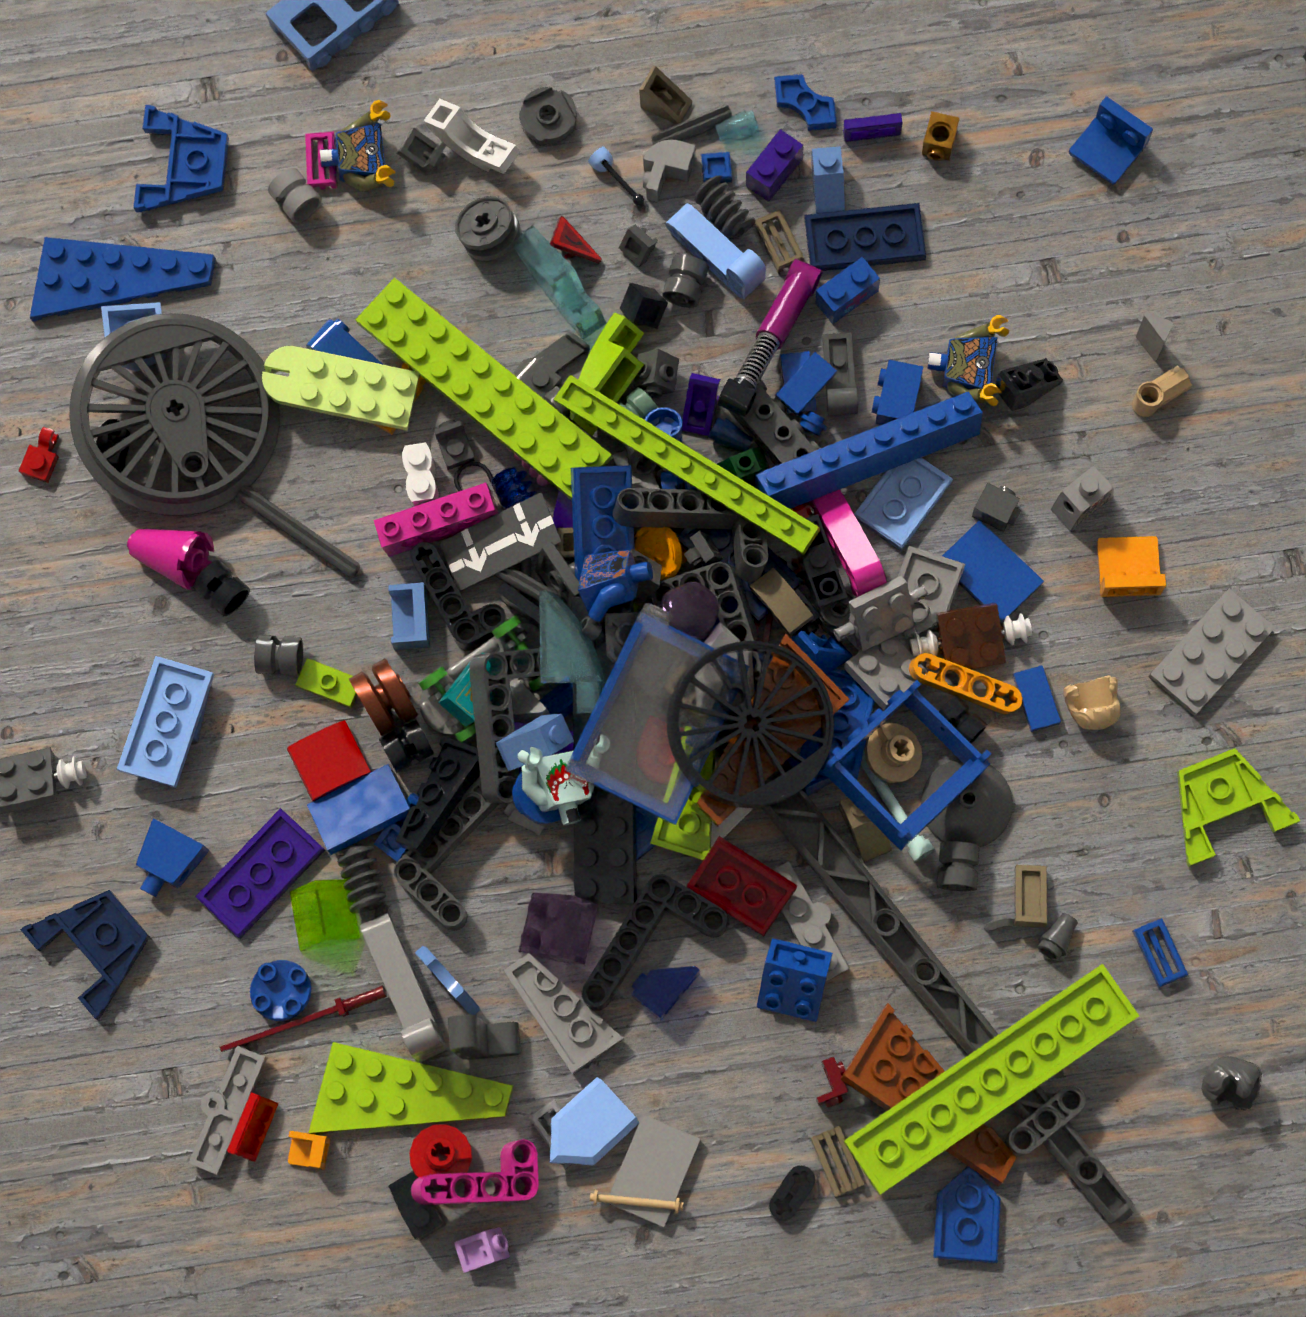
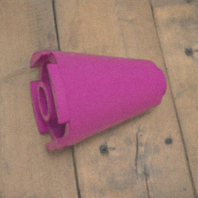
(172, 553)

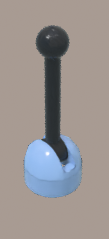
(602, 161)

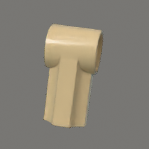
(1161, 391)

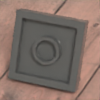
(557, 574)

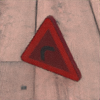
(570, 241)

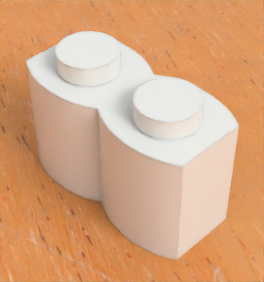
(421, 474)

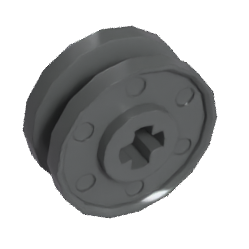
(487, 228)

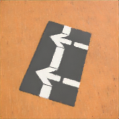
(499, 541)

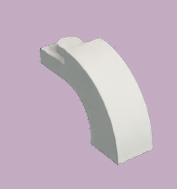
(468, 139)

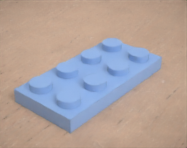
(165, 722)

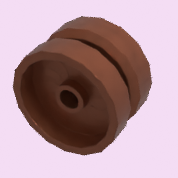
(383, 697)

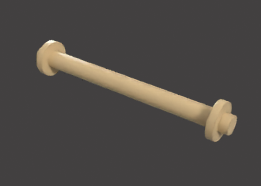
(636, 1201)

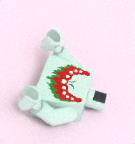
(549, 784)

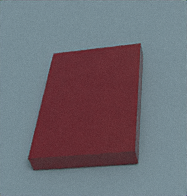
(741, 886)

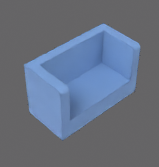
(409, 616)

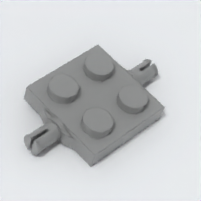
(881, 613)
(882, 669)

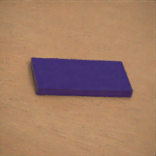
(260, 873)

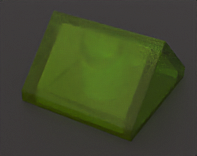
(323, 914)

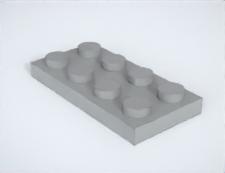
(1211, 652)

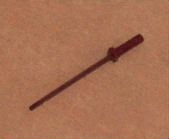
(342, 1007)

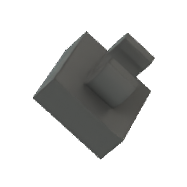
(637, 244)
(703, 551)

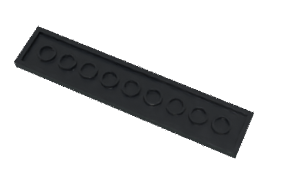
(607, 830)

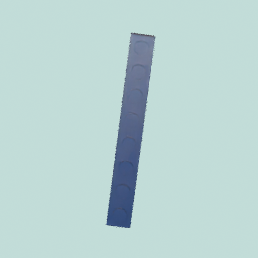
(872, 452)

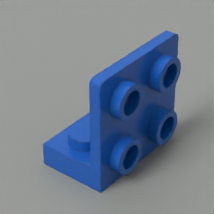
(1111, 141)
(794, 979)

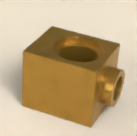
(944, 126)

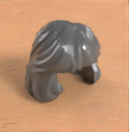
(1232, 1081)

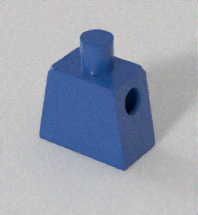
(168, 857)

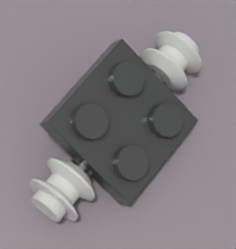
(31, 779)

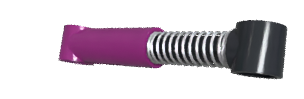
(799, 284)

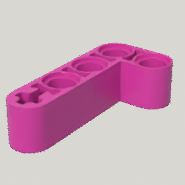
(475, 1182)

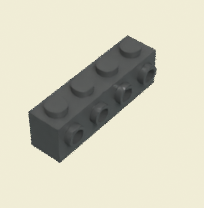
(773, 430)

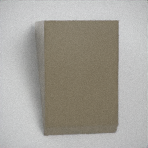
(663, 97)

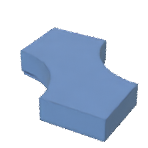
(448, 980)

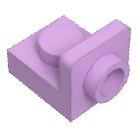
(482, 1249)

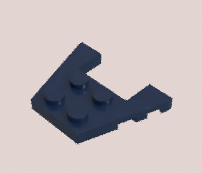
(104, 935)

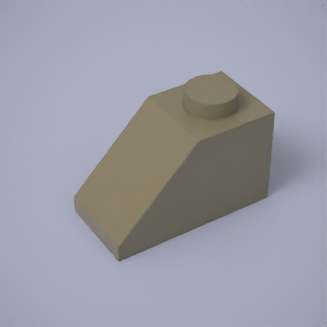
(865, 833)

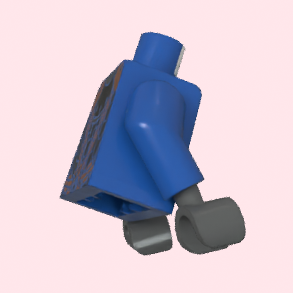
(607, 582)

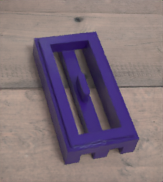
(872, 127)

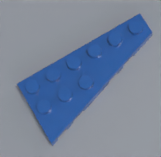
(103, 274)

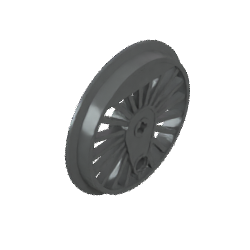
(179, 436)

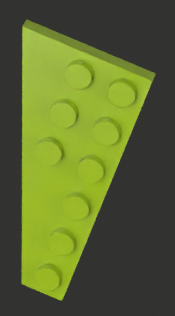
(386, 1091)

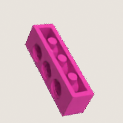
(435, 519)

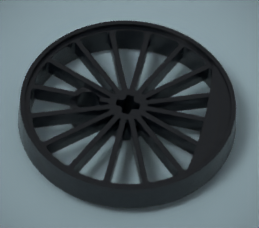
(787, 783)

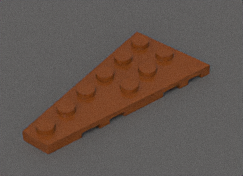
(725, 781)

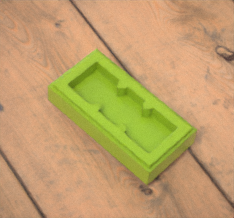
(327, 683)

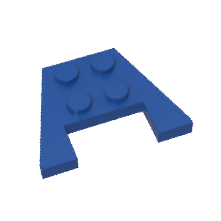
(194, 162)

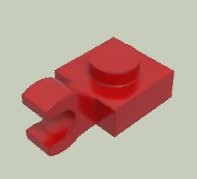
(40, 460)

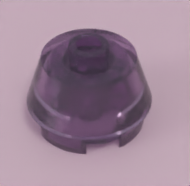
(692, 609)

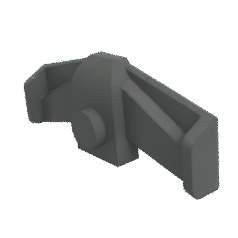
(541, 370)

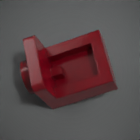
(833, 1073)

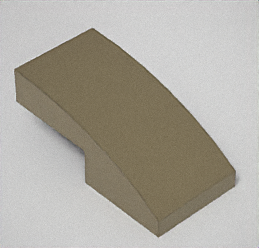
(782, 601)

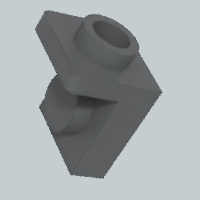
(454, 443)

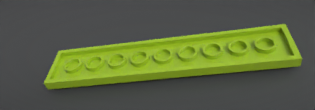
(480, 386)
(990, 1079)

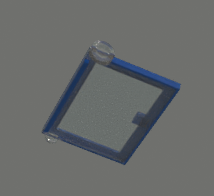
(626, 734)

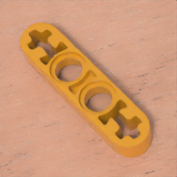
(966, 680)

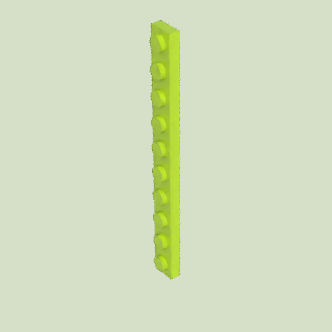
(687, 464)

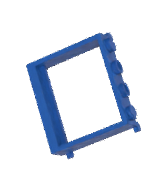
(973, 767)

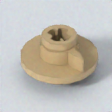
(893, 753)

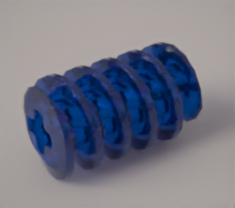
(511, 488)

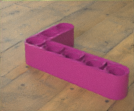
(849, 542)

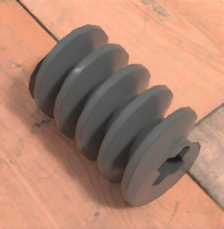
(721, 209)
(360, 879)

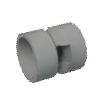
(298, 199)

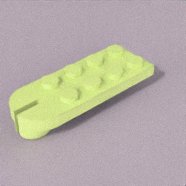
(341, 386)

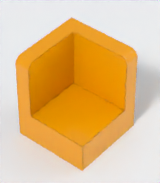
(308, 1150)

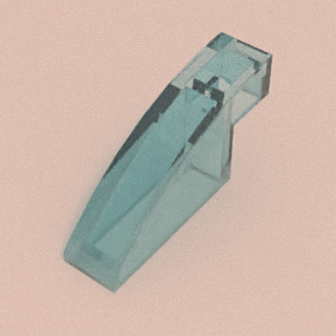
(559, 282)
(567, 653)

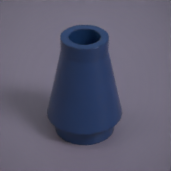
(729, 435)

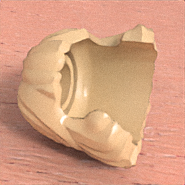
(1093, 703)

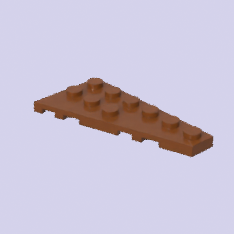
(894, 1066)

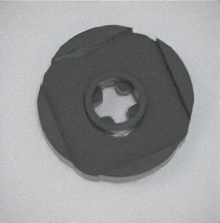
(545, 131)

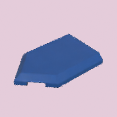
(967, 1220)

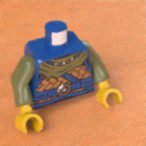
(361, 152)
(971, 361)

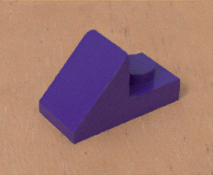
(700, 404)

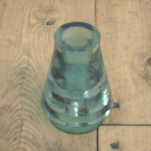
(738, 126)

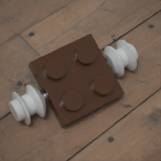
(972, 636)

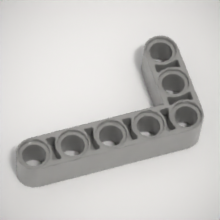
(418, 1022)

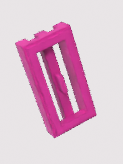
(322, 183)

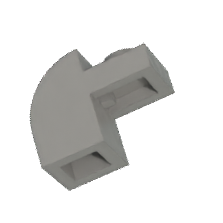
(664, 160)

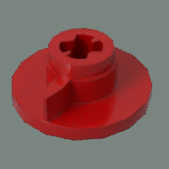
(440, 1151)

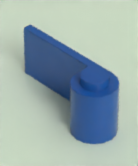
(336, 340)

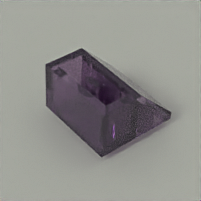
(558, 927)

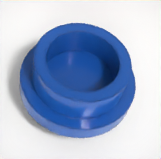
(813, 423)

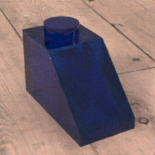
(663, 988)

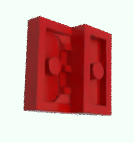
(328, 760)

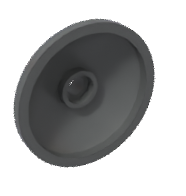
(974, 822)

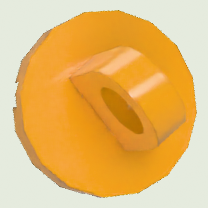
(662, 547)

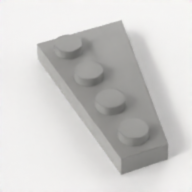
(566, 1020)

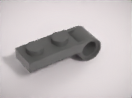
(841, 389)

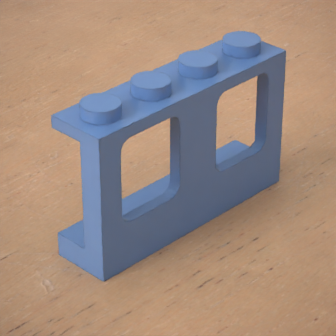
(348, 23)

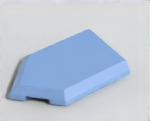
(589, 1126)

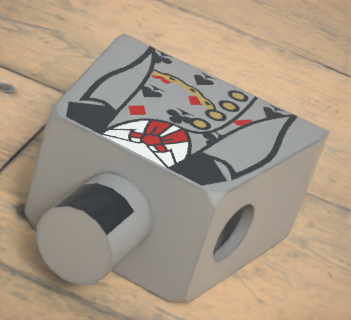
(1085, 496)

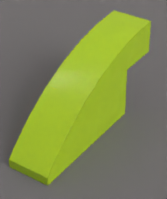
(610, 363)

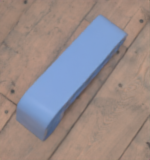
(736, 269)

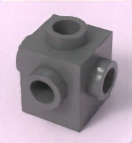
(658, 373)

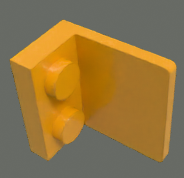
(1129, 567)

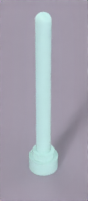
(919, 847)

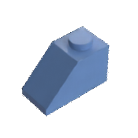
(828, 179)
(544, 733)

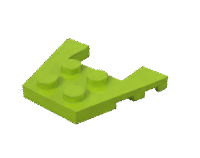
(1218, 790)

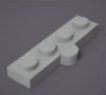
(809, 922)
(225, 1109)

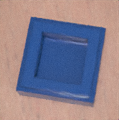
(716, 164)

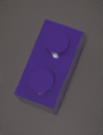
(774, 165)

